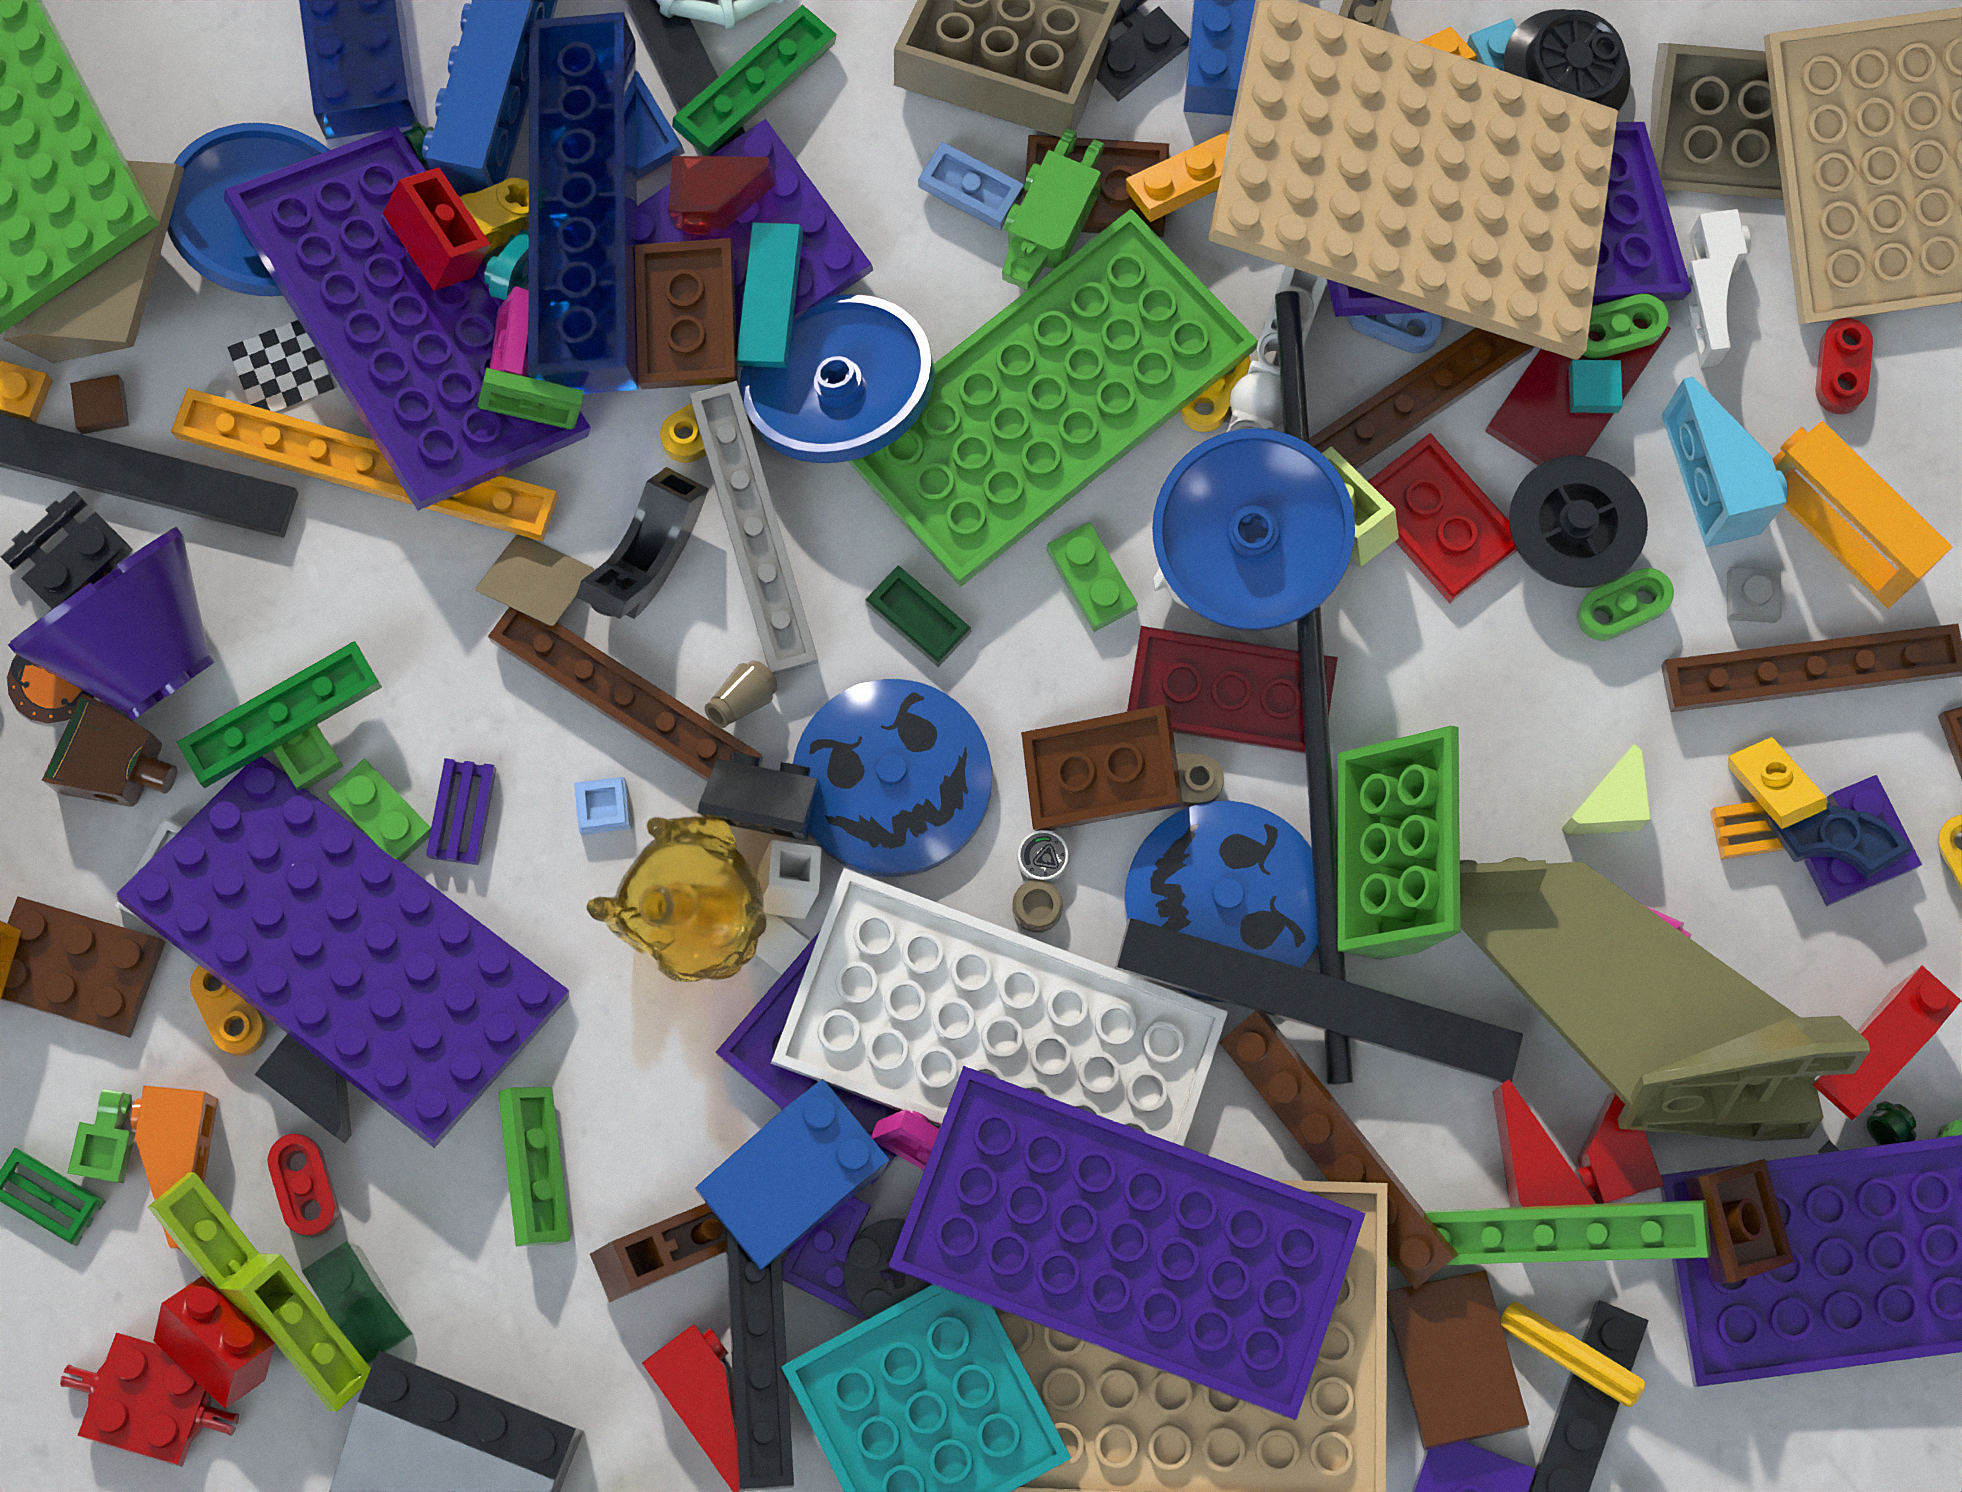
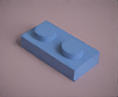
(970, 185)

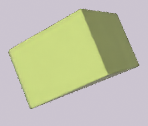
(1617, 802)

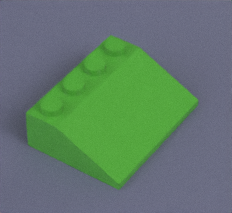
(1399, 845)

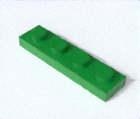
(754, 80)
(279, 714)

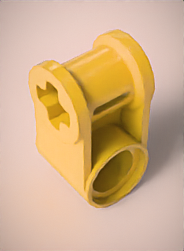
(500, 210)

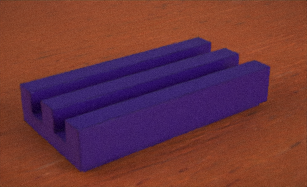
(467, 771)

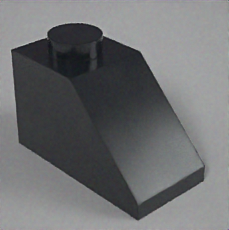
(309, 1086)

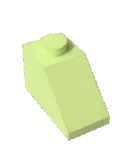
(1373, 514)

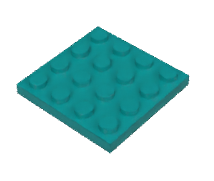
(927, 1401)

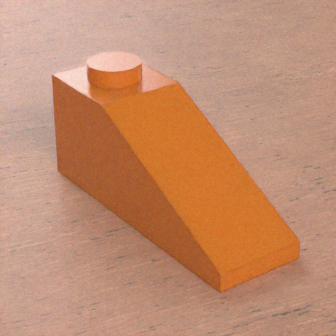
(173, 1136)

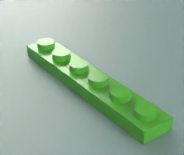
(1575, 1232)

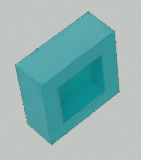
(1595, 386)

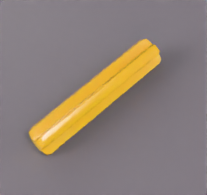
(1572, 1354)

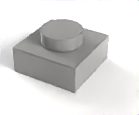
(1753, 594)

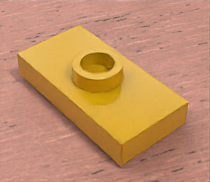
(1777, 782)

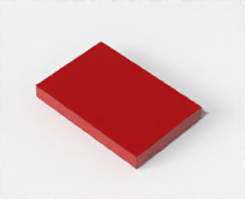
(1444, 518)

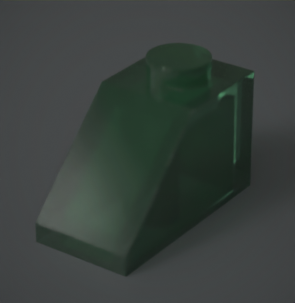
(357, 1300)

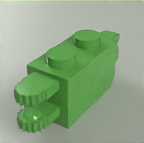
(1052, 212)

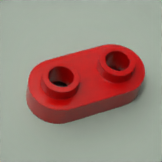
(1844, 362)
(304, 1186)

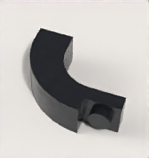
(648, 548)

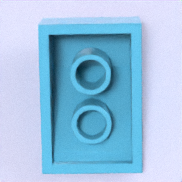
(1722, 467)

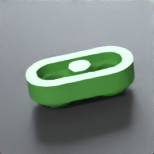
(1616, 326)
(1622, 604)

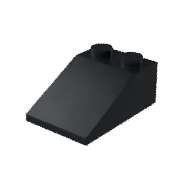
(760, 796)

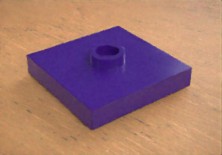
(1470, 1469)

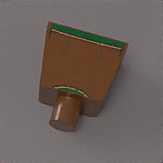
(107, 757)

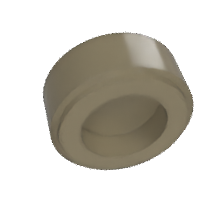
(1037, 906)

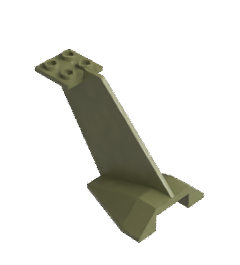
(1652, 1008)

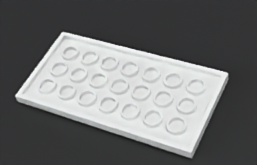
(919, 990)

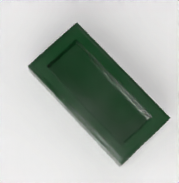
(918, 616)

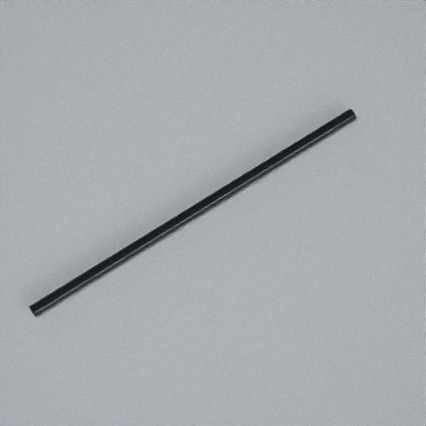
(1314, 705)

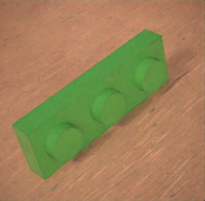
(534, 1166)

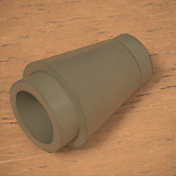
(743, 692)

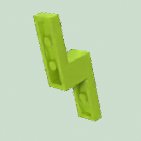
(263, 1290)

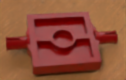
(145, 1402)

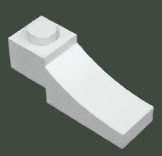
(1718, 251)

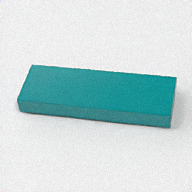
(769, 295)

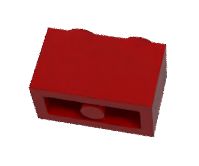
(436, 228)
(213, 1342)

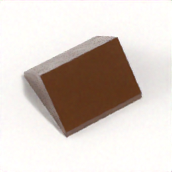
(1742, 1221)

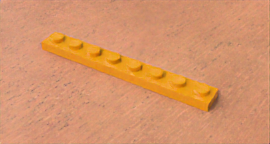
(1199, 169)
(350, 462)

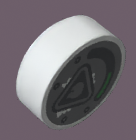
(1042, 856)

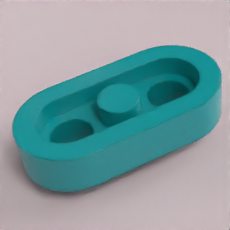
(510, 267)

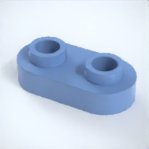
(1393, 329)

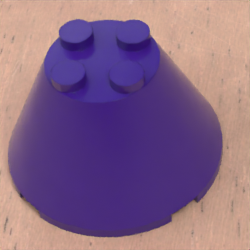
(128, 633)

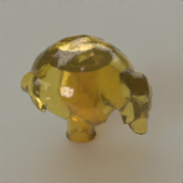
(688, 901)

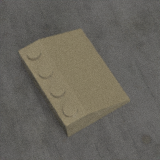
(1007, 56)
(1714, 122)
(108, 303)

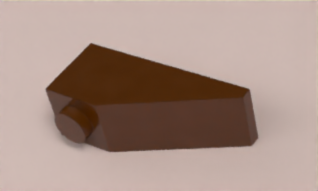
(659, 1251)

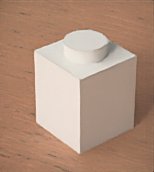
(789, 878)

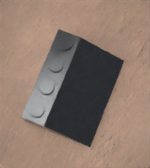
(445, 1436)

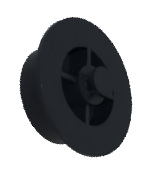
(1571, 54)
(1578, 521)

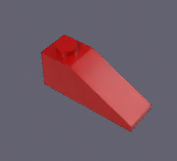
(1894, 1034)
(1531, 1161)
(701, 1394)

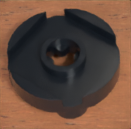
(864, 1264)

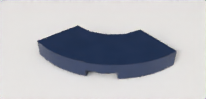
(1844, 835)

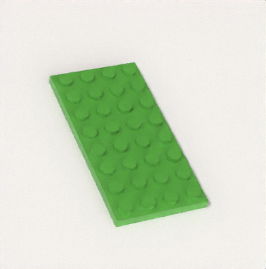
(62, 174)
(1054, 395)

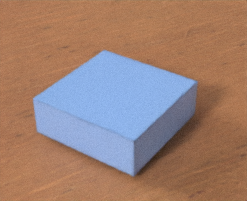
(602, 805)

